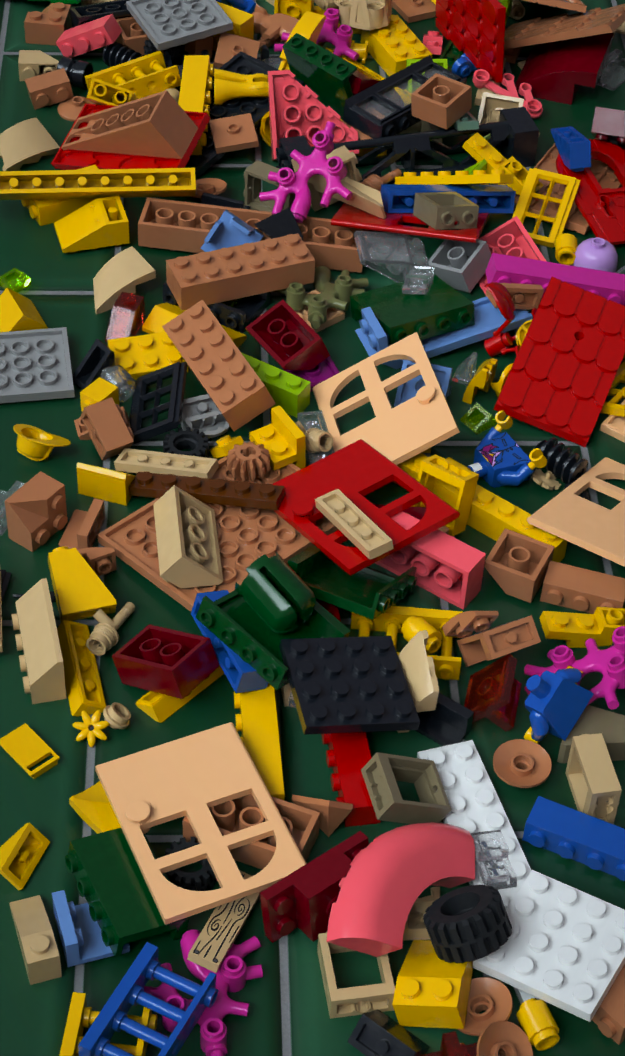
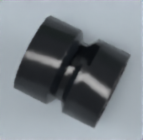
(76, 70)

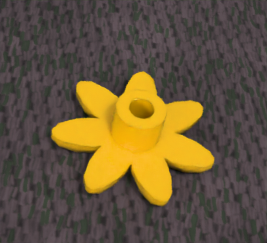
(85, 727)

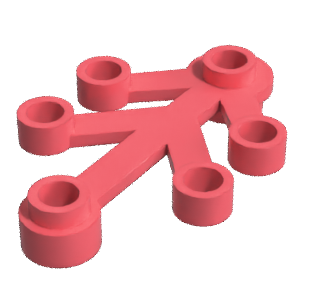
(533, 106)

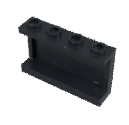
(234, 317)

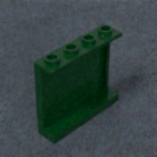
(320, 71)
(403, 314)
(363, 593)
(254, 641)

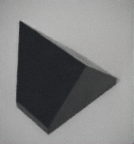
(279, 225)
(93, 364)

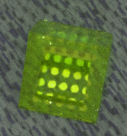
(478, 419)

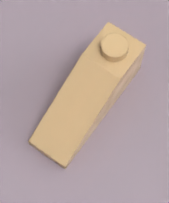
(36, 939)

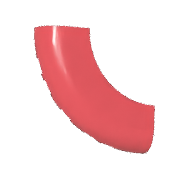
(390, 878)

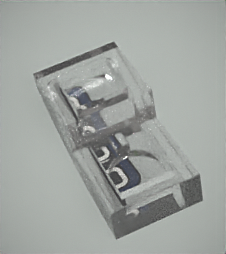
(418, 280)
(493, 860)

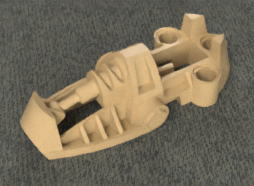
(361, 13)

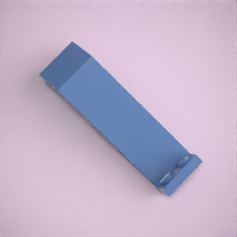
(486, 322)

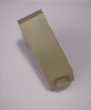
(596, 721)

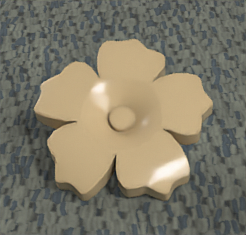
(546, 480)

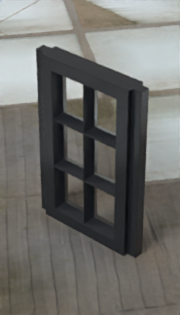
(175, 406)

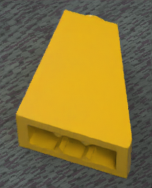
(77, 586)

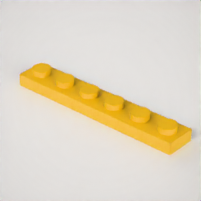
(459, 178)

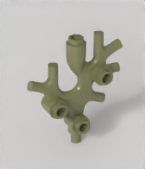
(331, 294)

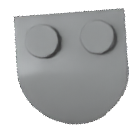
(203, 415)

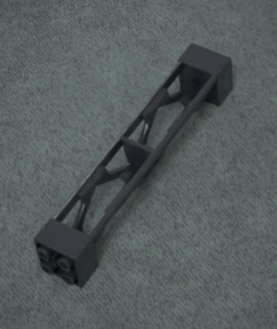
(513, 136)

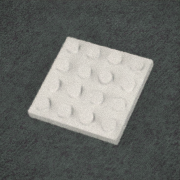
(560, 946)

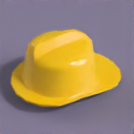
(37, 443)

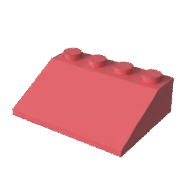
(510, 240)

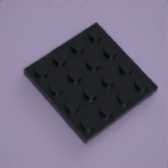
(348, 685)

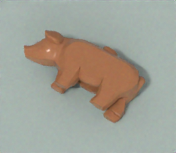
(273, 26)

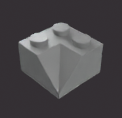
(461, 263)

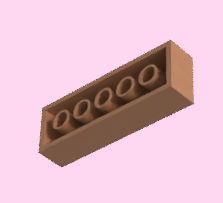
(240, 271)
(219, 365)

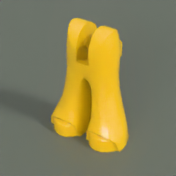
(235, 85)

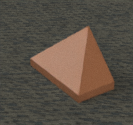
(331, 812)

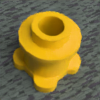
(361, 49)

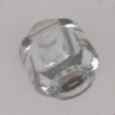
(122, 379)

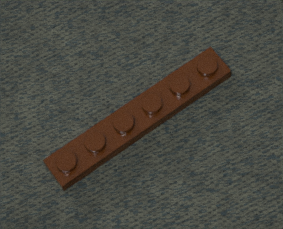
(210, 490)

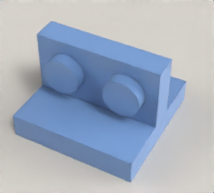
(409, 389)

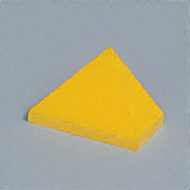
(21, 855)

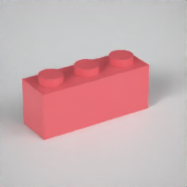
(89, 36)

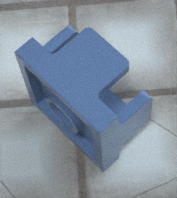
(230, 232)

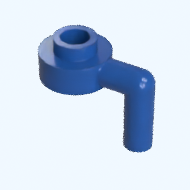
(463, 66)

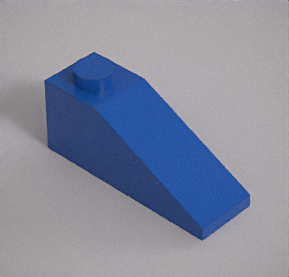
(572, 147)

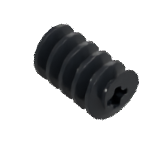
(117, 53)
(562, 461)

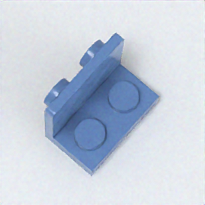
(78, 932)

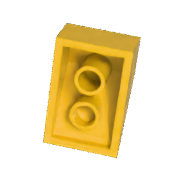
(431, 990)

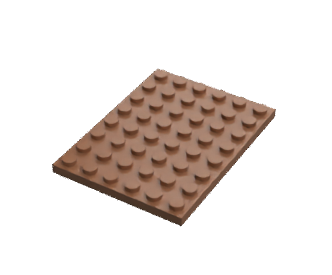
(241, 532)

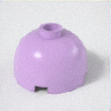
(597, 255)

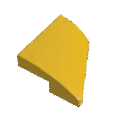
(481, 380)

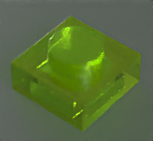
(15, 280)

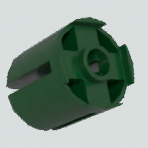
(277, 594)

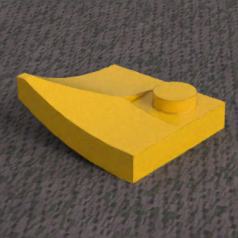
(95, 809)

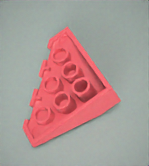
(298, 112)

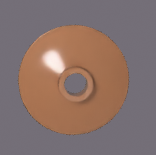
(71, 108)
(209, 185)
(522, 754)
(490, 996)
(505, 1039)

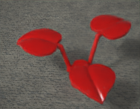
(501, 342)

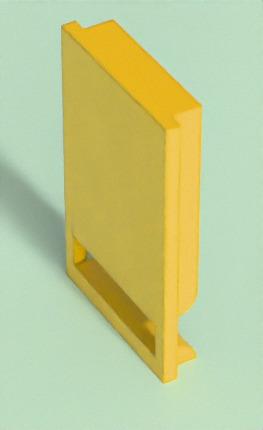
(28, 750)

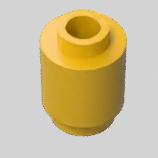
(565, 248)
(415, 624)
(538, 1024)

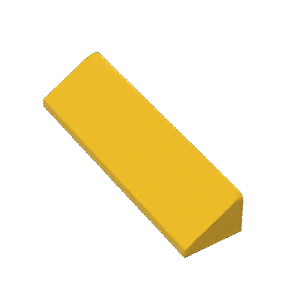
(80, 669)
(163, 706)

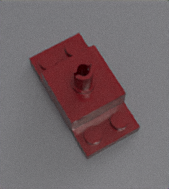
(308, 893)

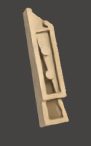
(363, 196)

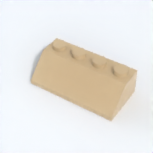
(187, 540)
(40, 645)

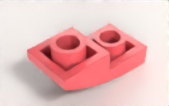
(433, 42)

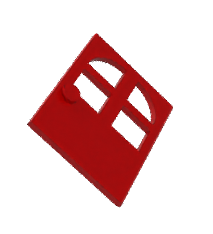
(356, 218)
(357, 472)

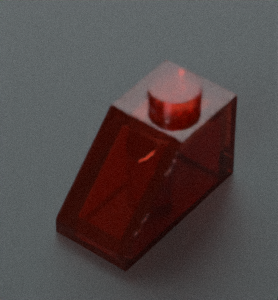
(126, 316)

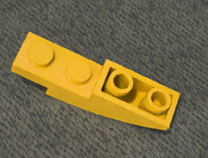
(308, 27)
(109, 94)
(481, 149)
(578, 627)

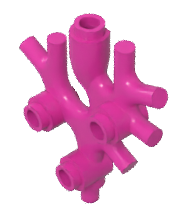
(341, 40)
(297, 183)
(608, 662)
(229, 977)

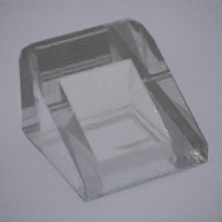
(466, 370)

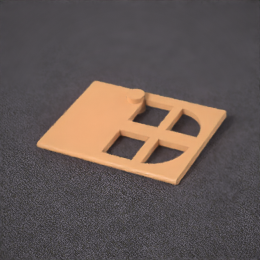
(394, 431)
(585, 521)
(187, 780)

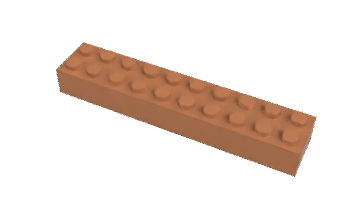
(186, 225)

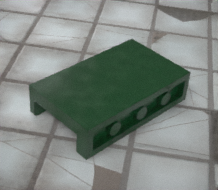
(117, 890)

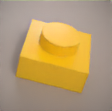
(224, 445)

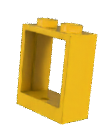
(455, 475)

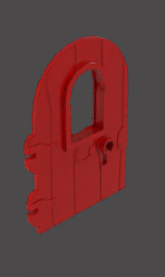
(597, 202)

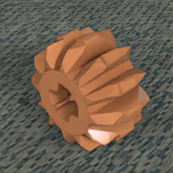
(248, 461)

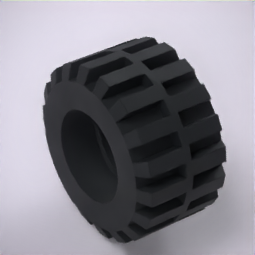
(467, 923)

